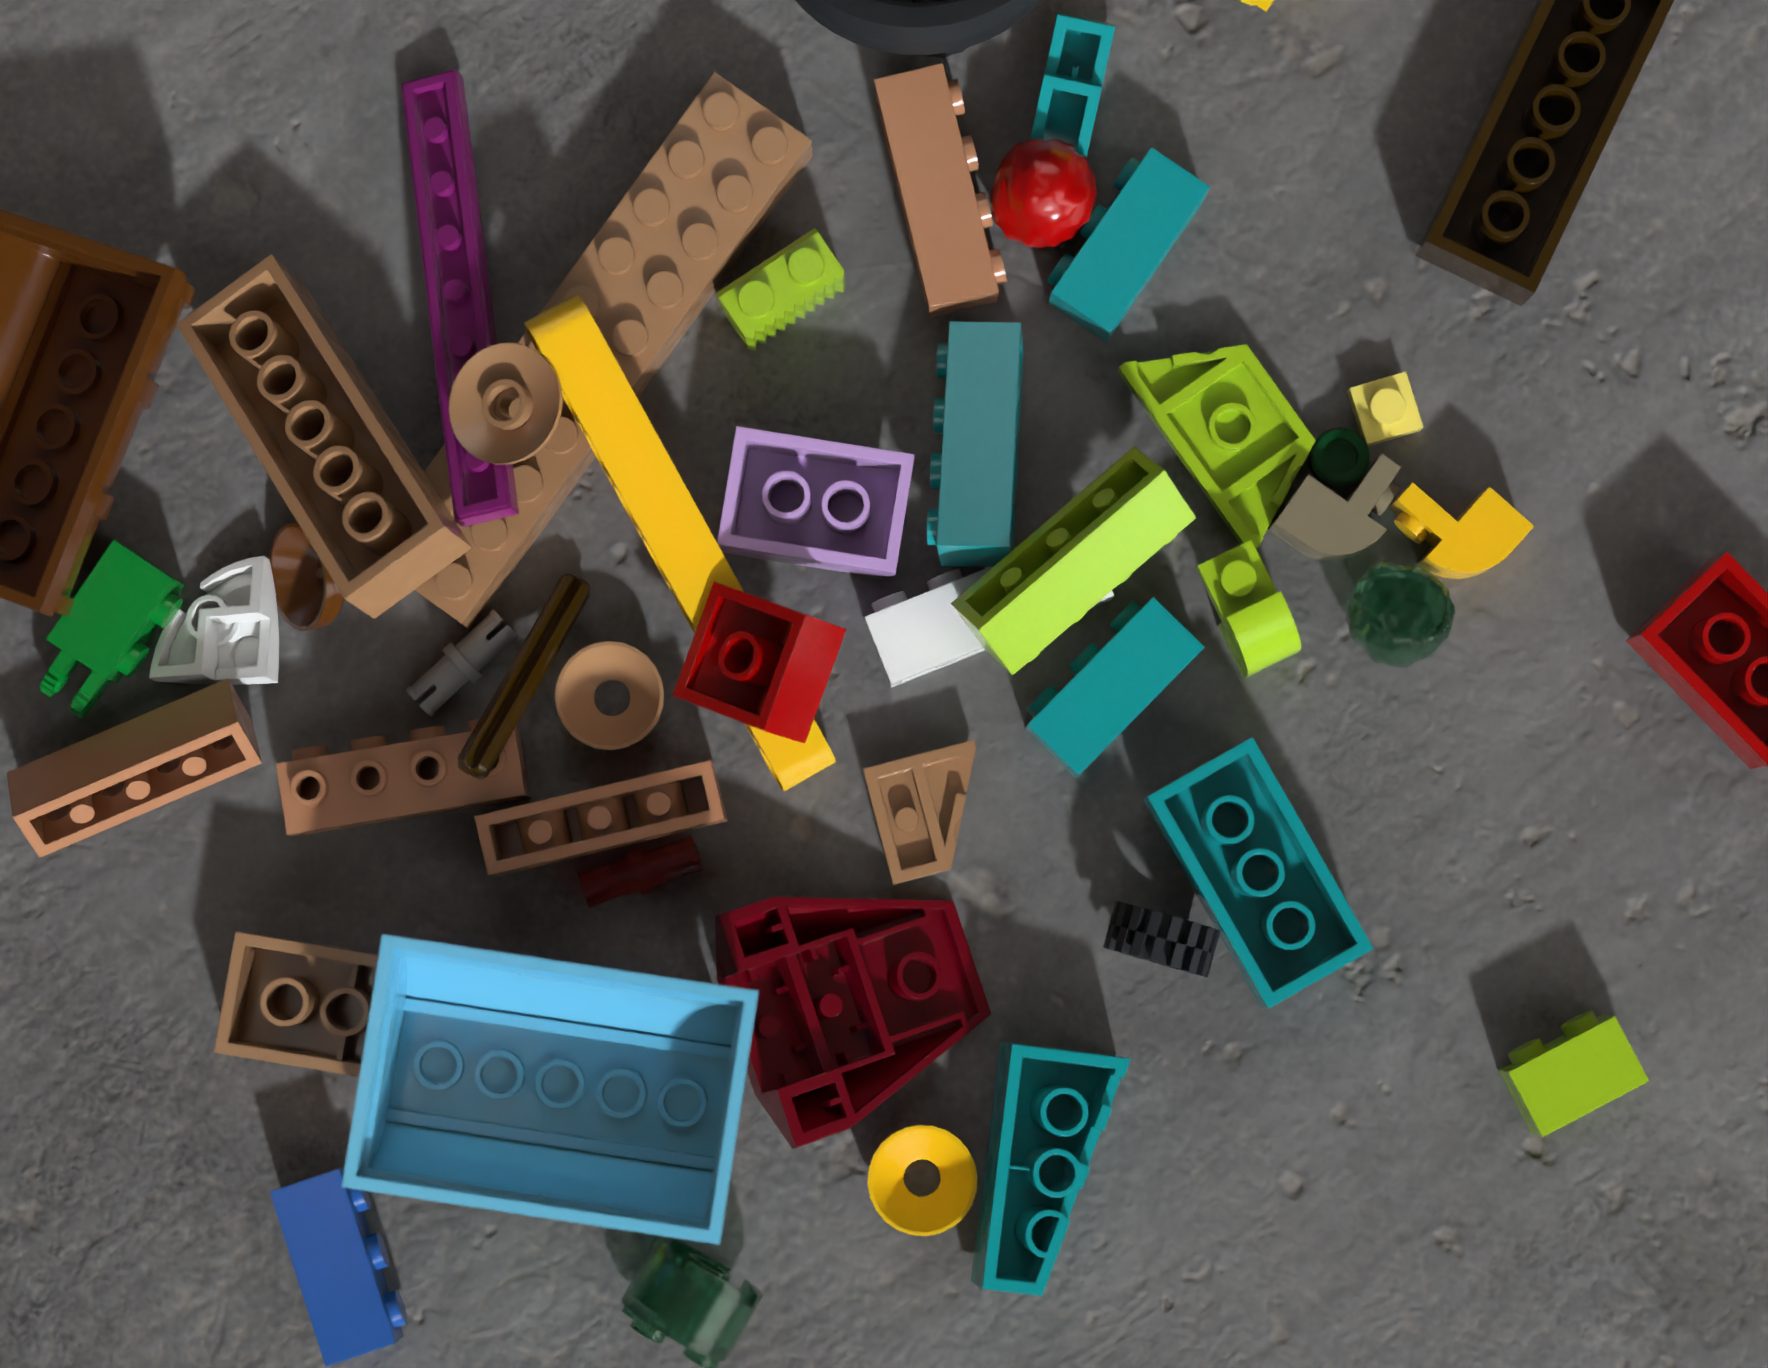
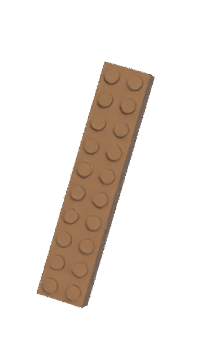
(644, 288)

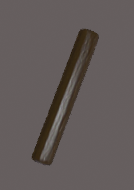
(523, 676)

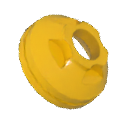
(926, 1213)

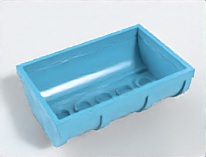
(550, 1089)

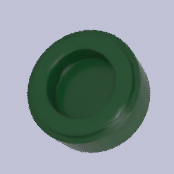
(1339, 457)

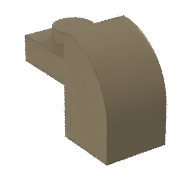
(1336, 528)

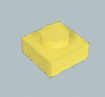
(1385, 409)

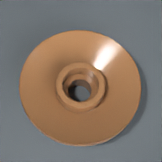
(483, 397)

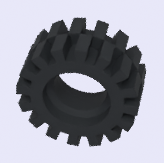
(1161, 938)

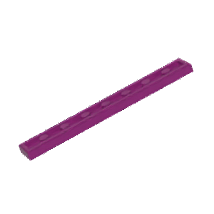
(454, 274)

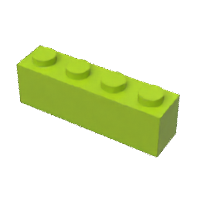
(1074, 560)

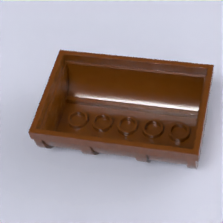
(75, 373)

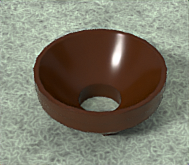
(302, 583)

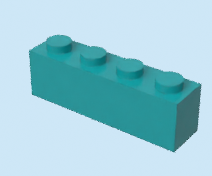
(979, 443)

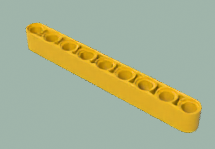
(652, 493)

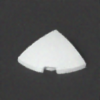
(224, 632)

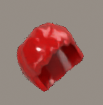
(1042, 193)

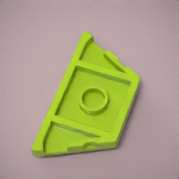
(1226, 430)

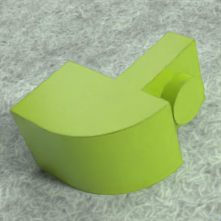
(1252, 612)

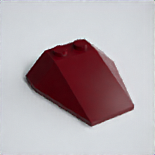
(846, 1001)

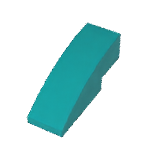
(1073, 80)

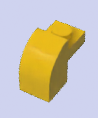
(1463, 546)

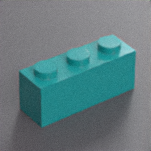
(1126, 243)
(1111, 685)

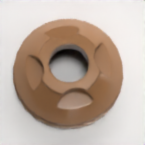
(583, 677)

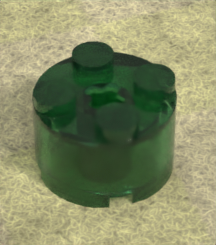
(690, 1301)

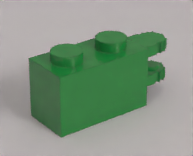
(111, 624)

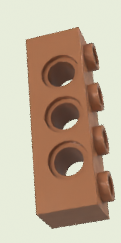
(600, 818)

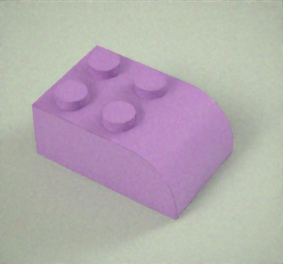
(815, 502)

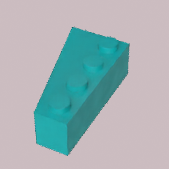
(1037, 1158)

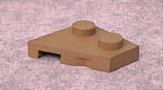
(921, 808)

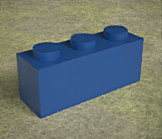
(339, 1266)

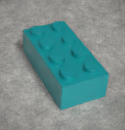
(1257, 874)

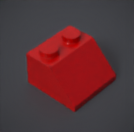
(759, 662)

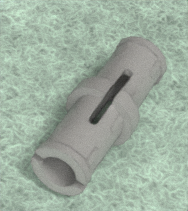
(462, 663)

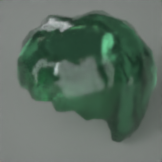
(1399, 614)

